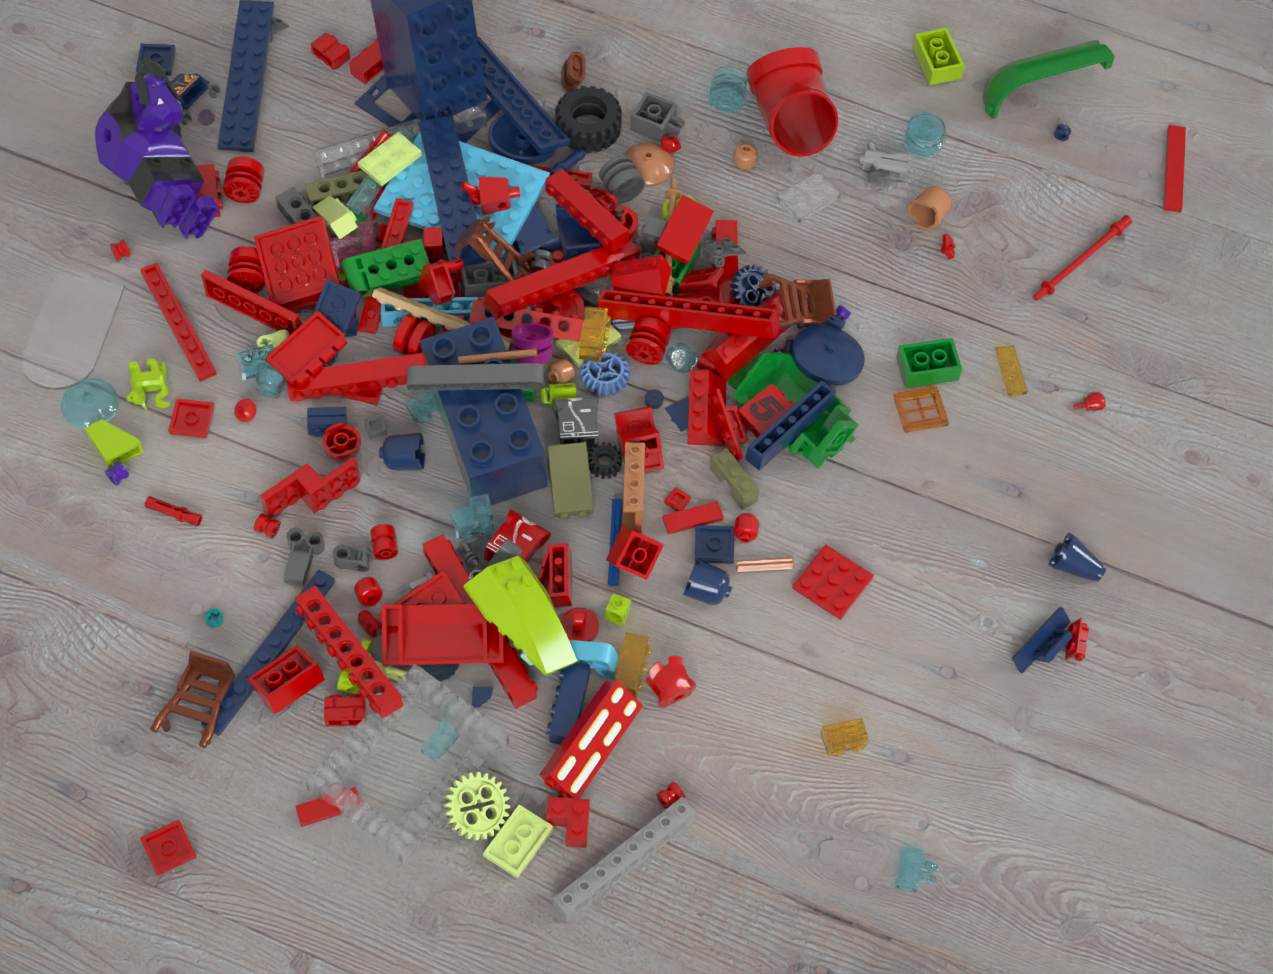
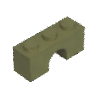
(742, 486)

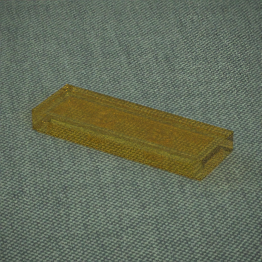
(1011, 370)

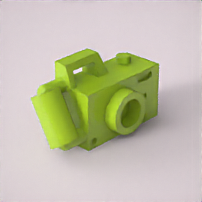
(557, 391)

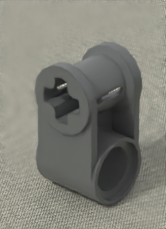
(353, 557)

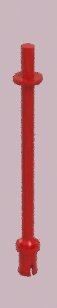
(1116, 229)

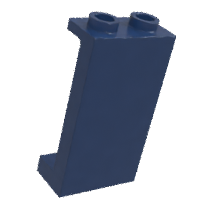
(574, 238)

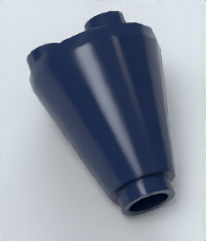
(1076, 559)

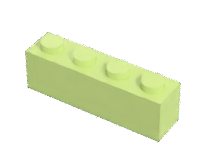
(336, 216)

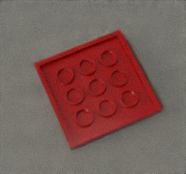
(296, 260)

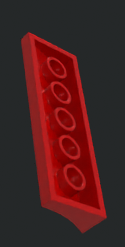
(249, 303)

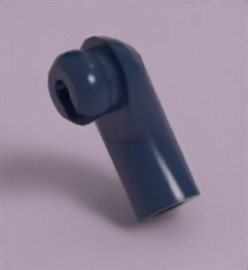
(787, 348)

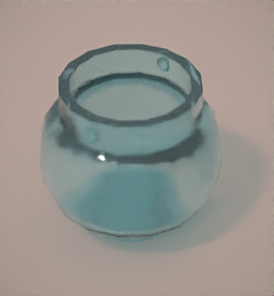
(270, 382)

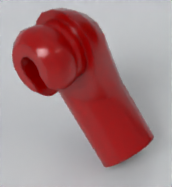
(473, 192)

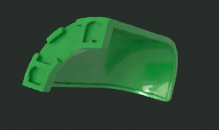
(1041, 66)

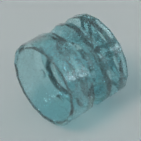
(728, 89)

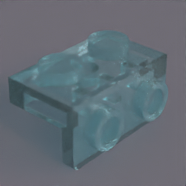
(422, 406)

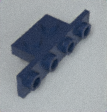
(1045, 641)

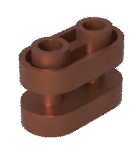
(573, 71)

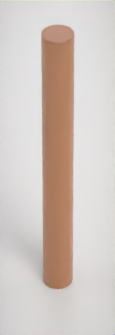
(500, 355)

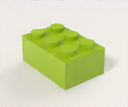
(938, 56)

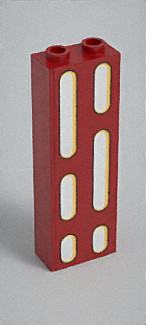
(591, 740)

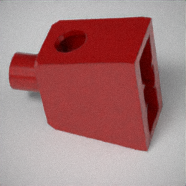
(496, 194)

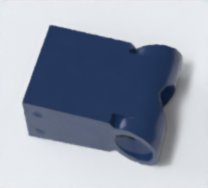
(536, 235)

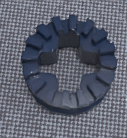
(1062, 132)

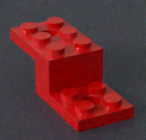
(311, 488)

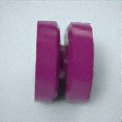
(533, 337)

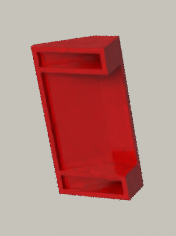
(439, 635)

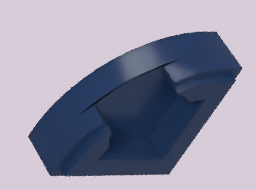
(481, 695)

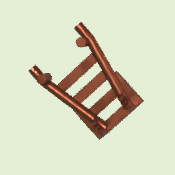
(474, 236)
(197, 666)

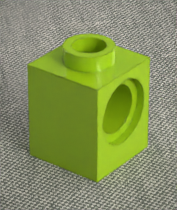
(618, 609)

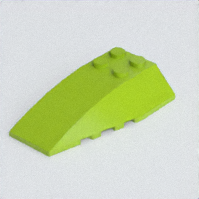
(523, 611)

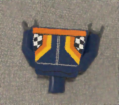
(190, 88)

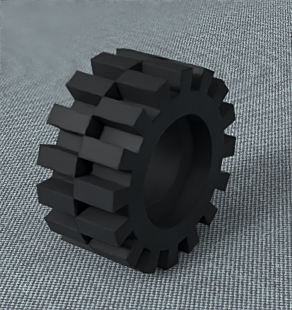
(605, 470)

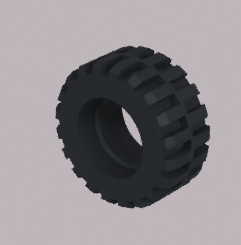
(589, 102)

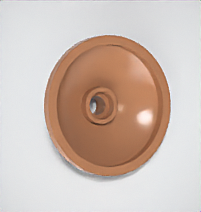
(652, 162)

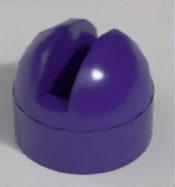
(842, 311)

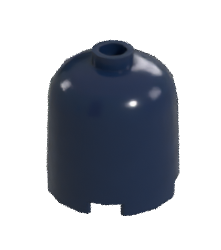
(403, 452)
(708, 583)

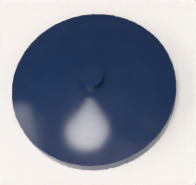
(510, 143)
(827, 355)

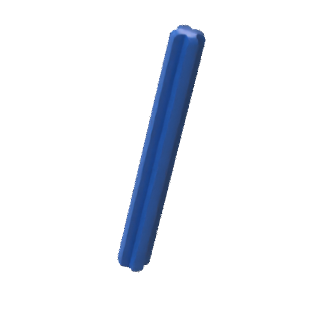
(616, 519)

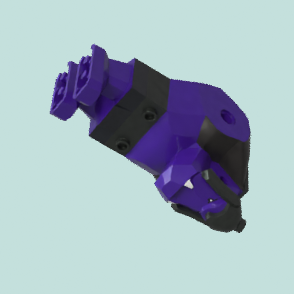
(144, 147)

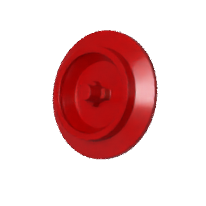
(567, 303)

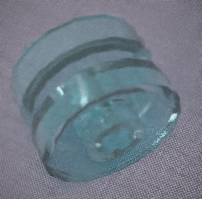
(925, 135)

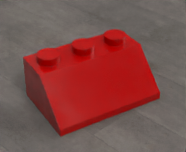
(642, 275)
(286, 679)

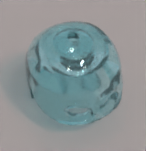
(686, 358)

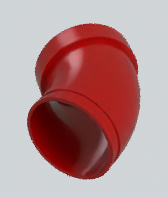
(794, 100)

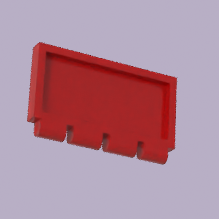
(306, 348)

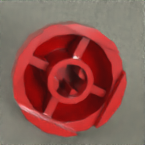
(341, 442)

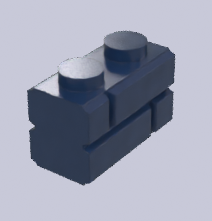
(323, 417)

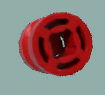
(267, 526)
(670, 795)

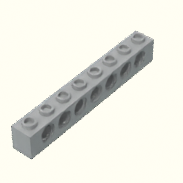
(623, 859)

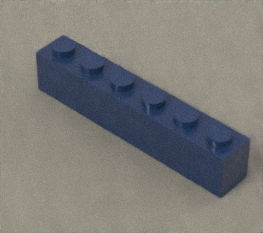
(790, 425)

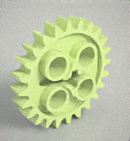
(472, 787)

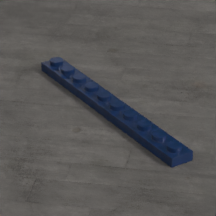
(265, 654)

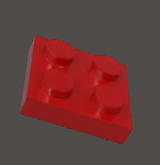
(191, 418)
(168, 847)

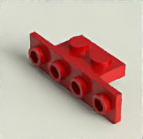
(729, 424)

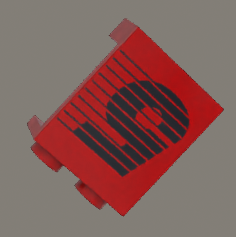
(764, 410)

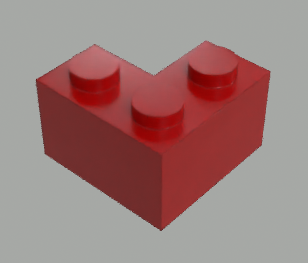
(432, 244)
(571, 814)

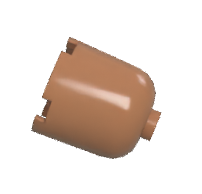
(930, 208)

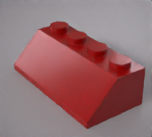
(701, 417)

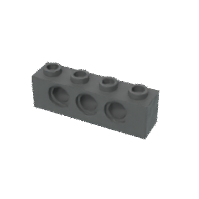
(293, 205)

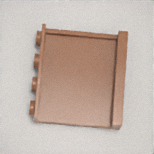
(633, 486)

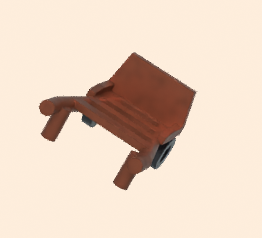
(819, 299)

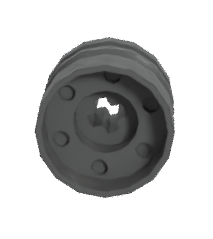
(622, 178)

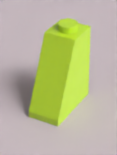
(113, 443)

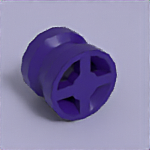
(117, 473)

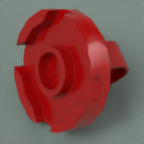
(580, 624)

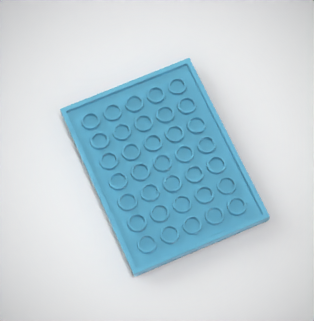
(416, 186)

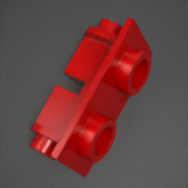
(1074, 647)

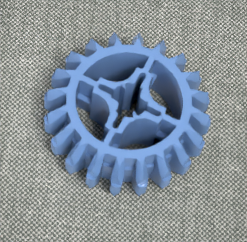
(607, 379)

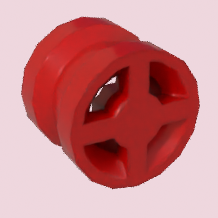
(120, 250)

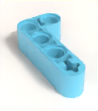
(598, 656)

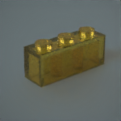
(594, 334)
(633, 663)

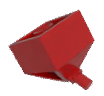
(634, 552)

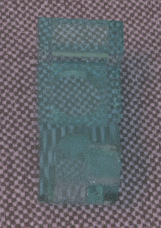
(440, 741)

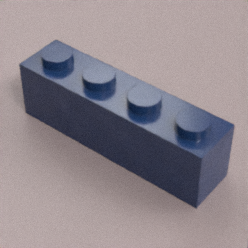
(569, 701)

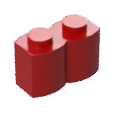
(330, 51)

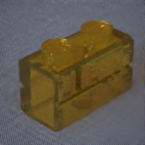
(844, 737)

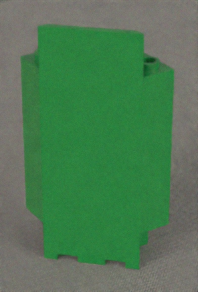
(821, 438)

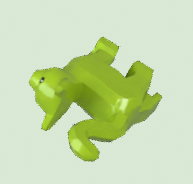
(148, 381)

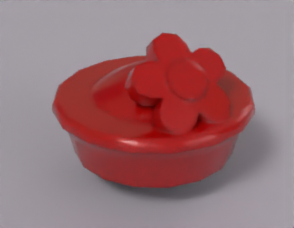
(670, 144)
(245, 410)

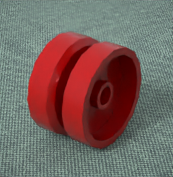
(410, 333)

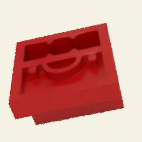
(639, 427)

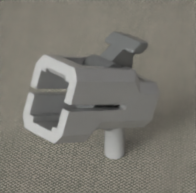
(884, 164)

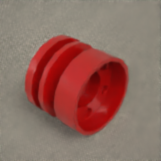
(243, 179)
(246, 269)
(648, 340)

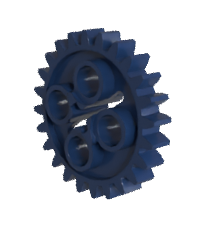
(746, 286)

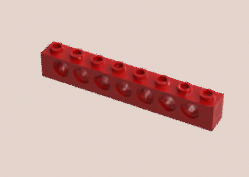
(383, 704)

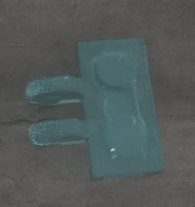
(910, 869)

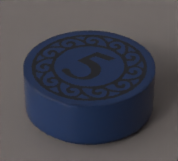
(654, 399)

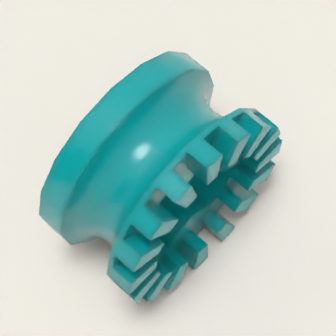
(210, 622)

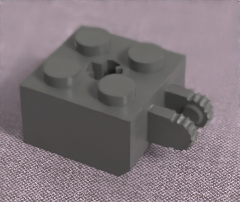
(656, 117)

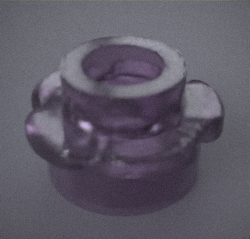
(206, 117)

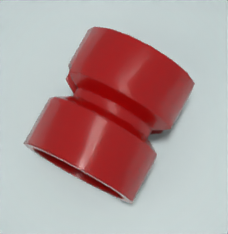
(384, 543)

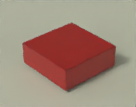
(677, 499)

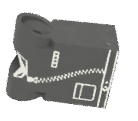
(577, 420)

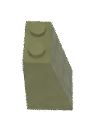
(570, 480)

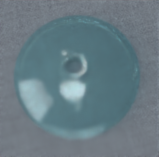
(99, 405)

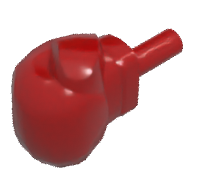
(1092, 402)

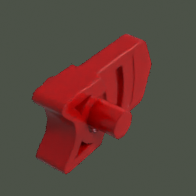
(948, 246)
(369, 623)

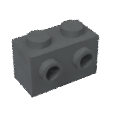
(651, 234)

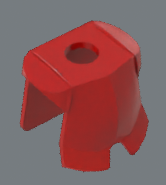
(670, 681)

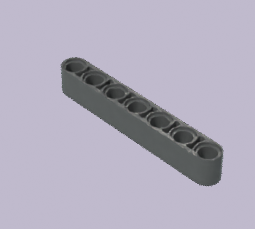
(475, 377)

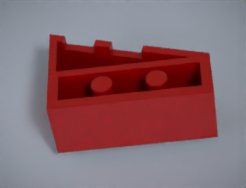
(557, 574)

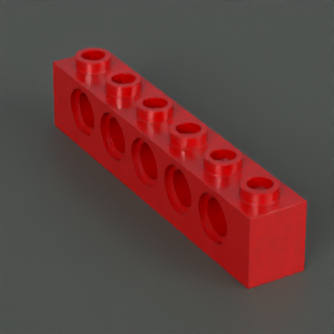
(572, 334)

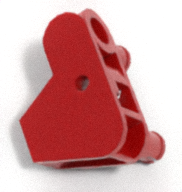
(436, 281)

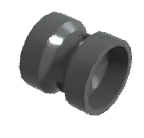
(542, 260)

